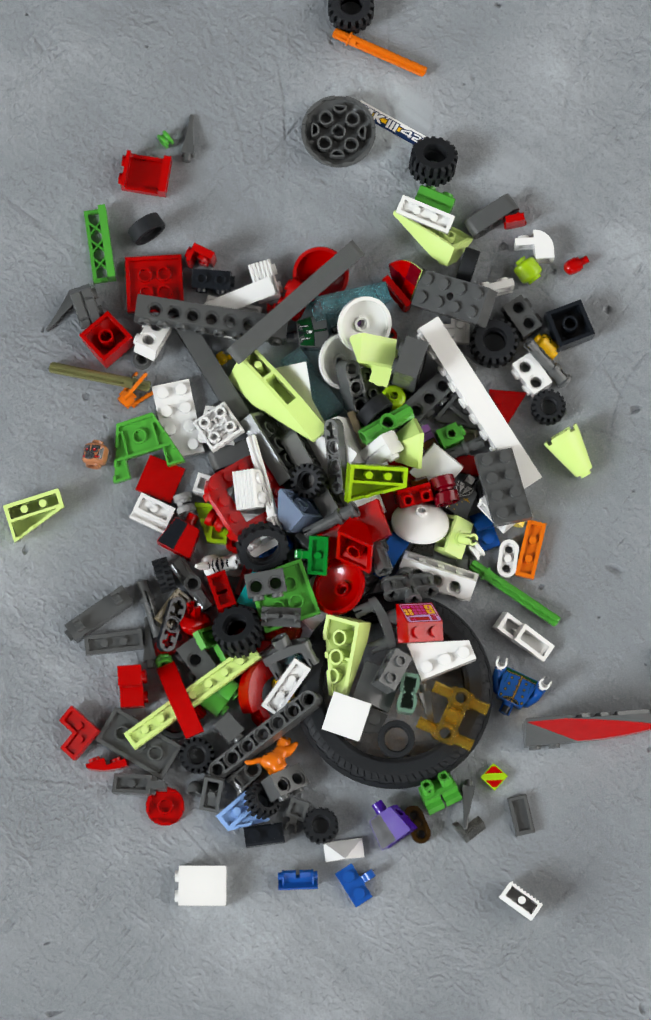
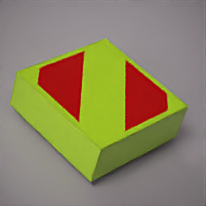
(493, 776)

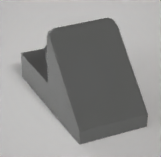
(211, 793)

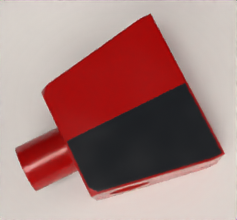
(181, 536)

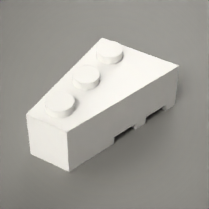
(440, 657)

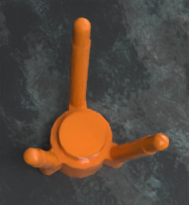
(127, 396)

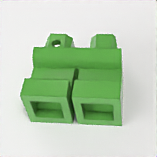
(431, 791)

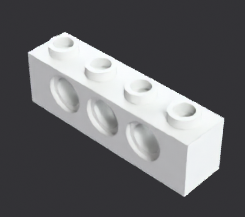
(447, 572)

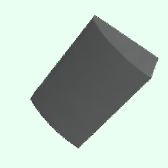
(272, 451)

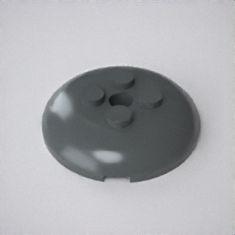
(340, 114)

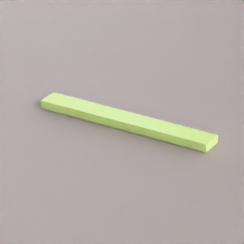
(197, 692)

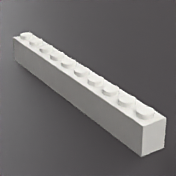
(474, 397)

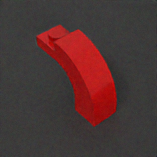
(251, 690)

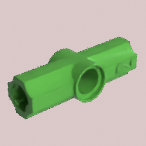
(395, 419)

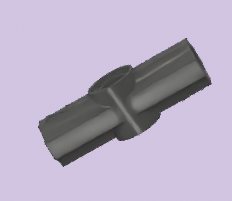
(380, 559)
(185, 574)

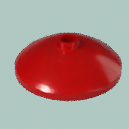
(311, 261)
(330, 588)

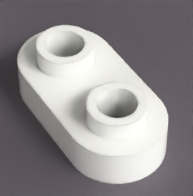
(507, 559)

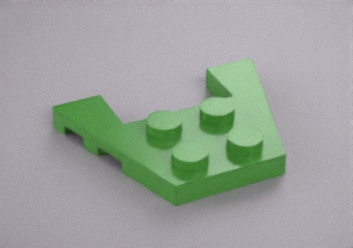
(139, 438)

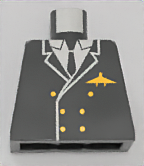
(466, 495)

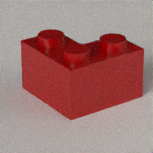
(131, 684)

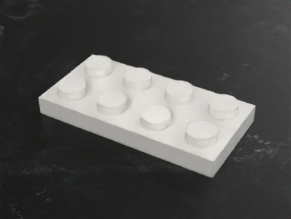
(176, 414)

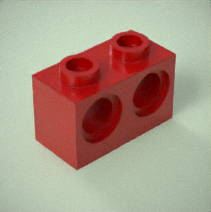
(221, 590)

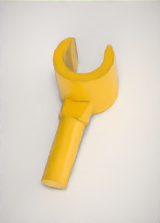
(222, 358)

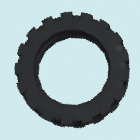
(258, 530)

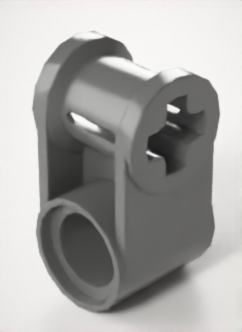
(244, 778)

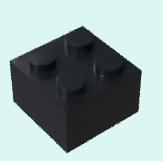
(569, 325)

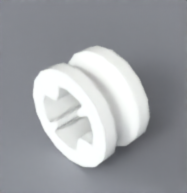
(476, 551)

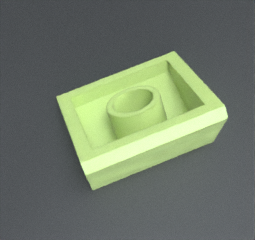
(374, 349)

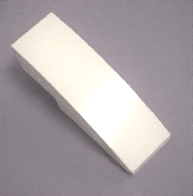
(523, 636)

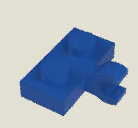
(354, 884)

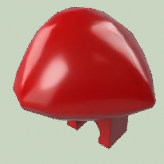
(194, 619)

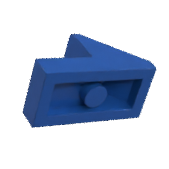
(485, 531)

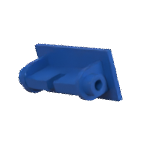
(290, 881)

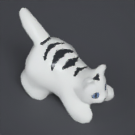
(213, 564)

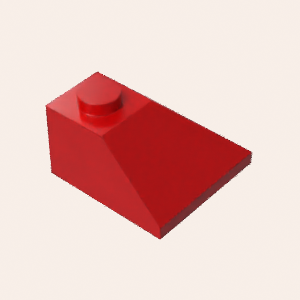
(355, 545)

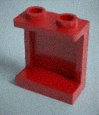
(145, 174)

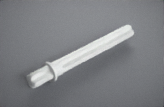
(271, 509)

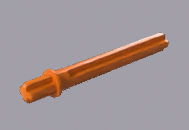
(379, 52)

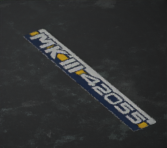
(394, 125)

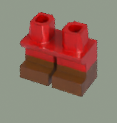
(416, 494)

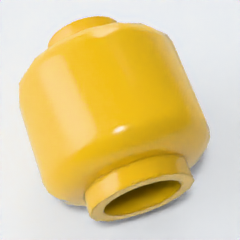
(547, 345)

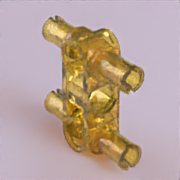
(453, 715)

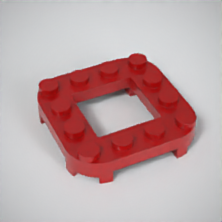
(216, 493)

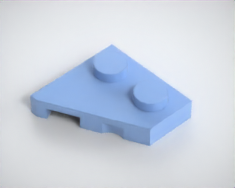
(236, 815)

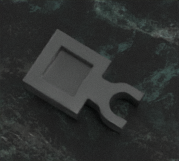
(296, 811)

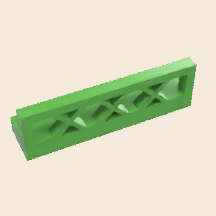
(106, 241)

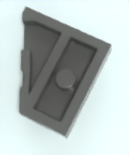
(453, 413)

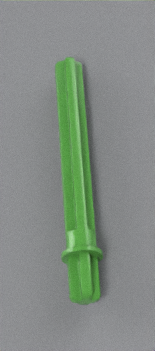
(513, 592)

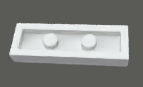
(425, 214)
(286, 686)

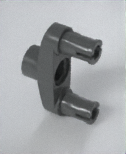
(387, 621)
(285, 648)

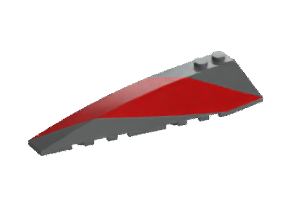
(565, 729)

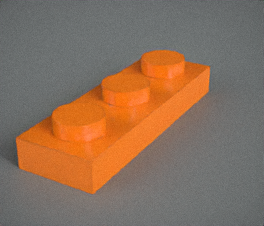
(530, 549)

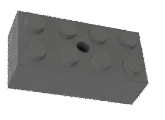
(454, 298)
(409, 364)

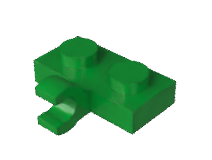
(316, 554)

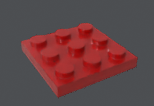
(155, 277)

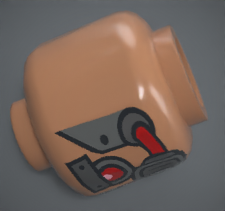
(95, 454)

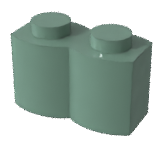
(408, 688)

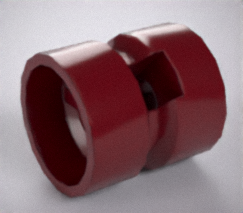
(444, 489)

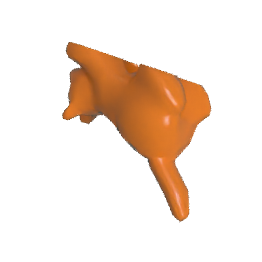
(275, 759)

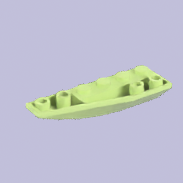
(275, 396)

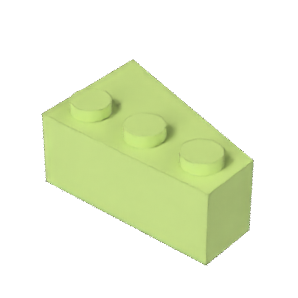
(31, 512)

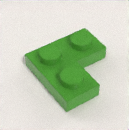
(206, 640)

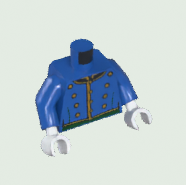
(515, 688)

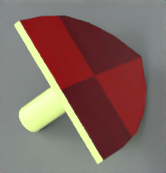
(406, 276)

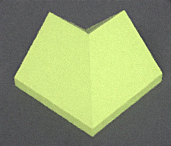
(412, 439)

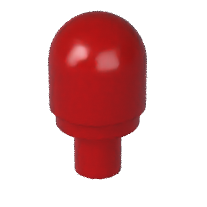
(575, 265)

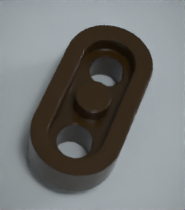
(421, 824)

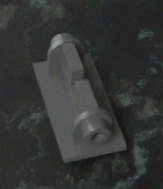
(280, 617)

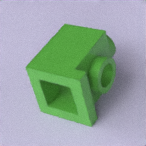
(445, 440)

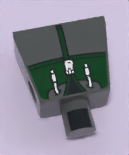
(309, 334)

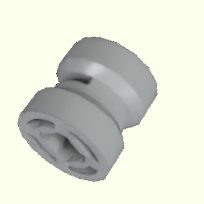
(184, 503)

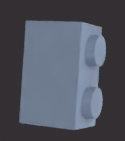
(295, 511)

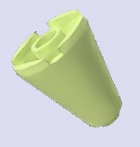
(571, 451)

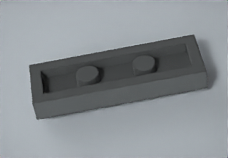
(114, 642)

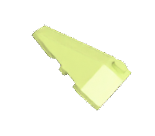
(440, 246)
(345, 646)

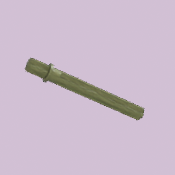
(98, 376)

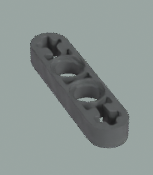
(333, 456)

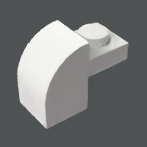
(540, 244)

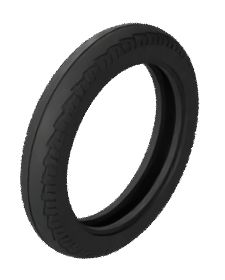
(404, 771)

